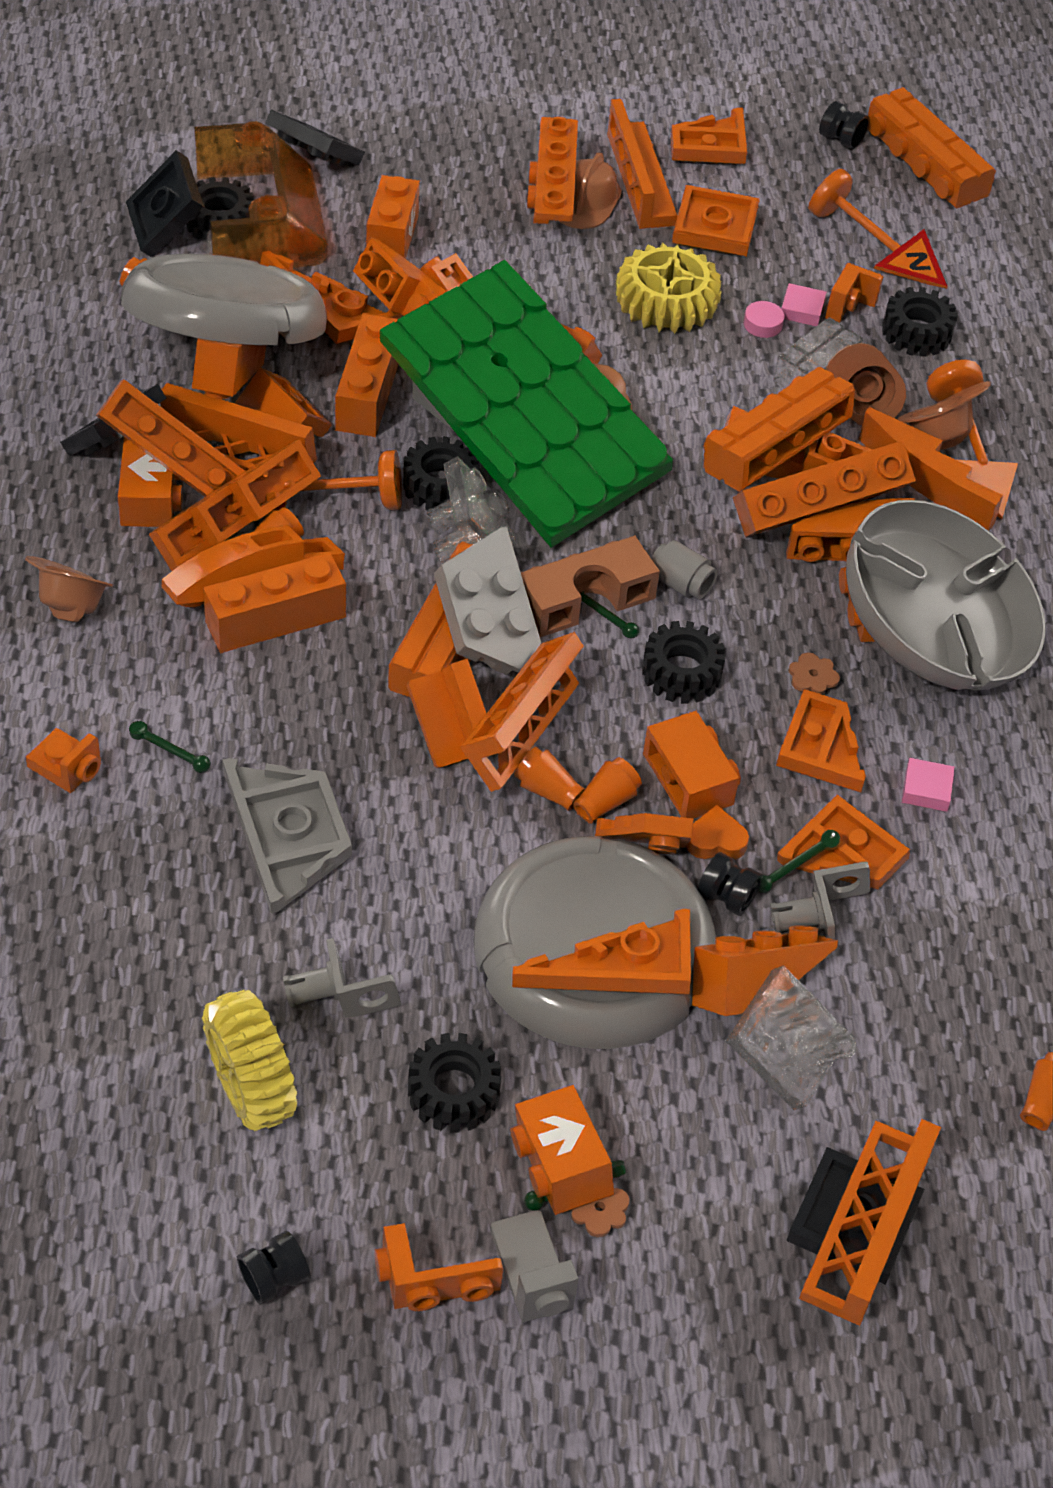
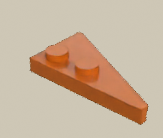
(342, 304)
(623, 961)

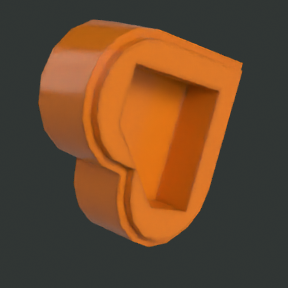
(717, 833)

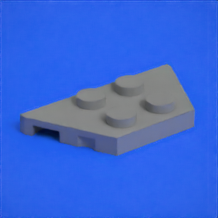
(488, 604)
(288, 826)

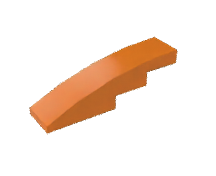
(936, 474)
(235, 504)

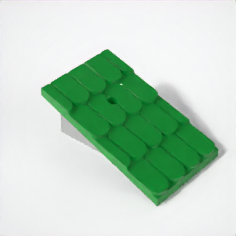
(526, 401)

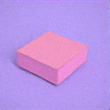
(803, 304)
(928, 784)

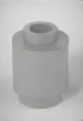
(684, 569)

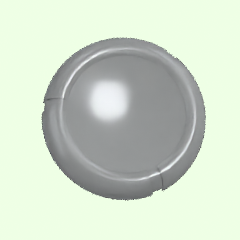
(224, 299)
(943, 596)
(571, 895)

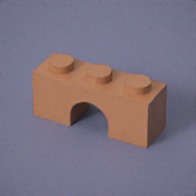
(616, 571)

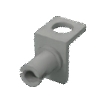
(817, 909)
(331, 982)

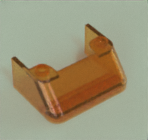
(281, 223)

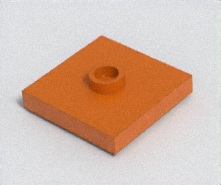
(716, 220)

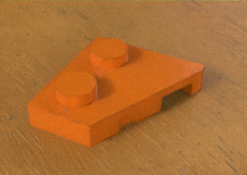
(710, 139)
(822, 742)
(661, 832)
(859, 842)

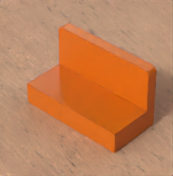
(278, 397)
(447, 710)

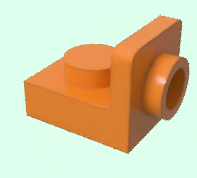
(447, 272)
(853, 286)
(66, 759)

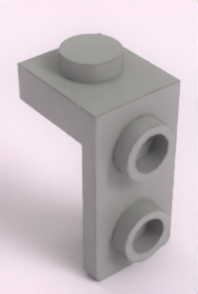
(532, 1267)

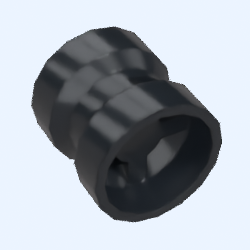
(844, 125)
(730, 883)
(273, 1267)

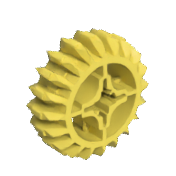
(668, 287)
(249, 1059)

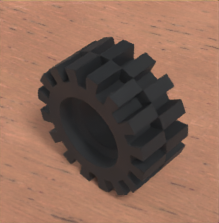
(220, 197)
(919, 336)
(431, 458)
(679, 680)
(460, 1057)

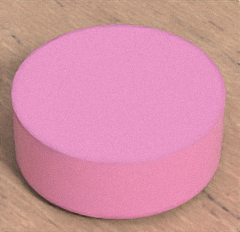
(763, 319)

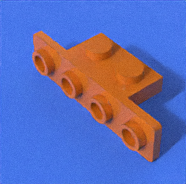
(554, 171)

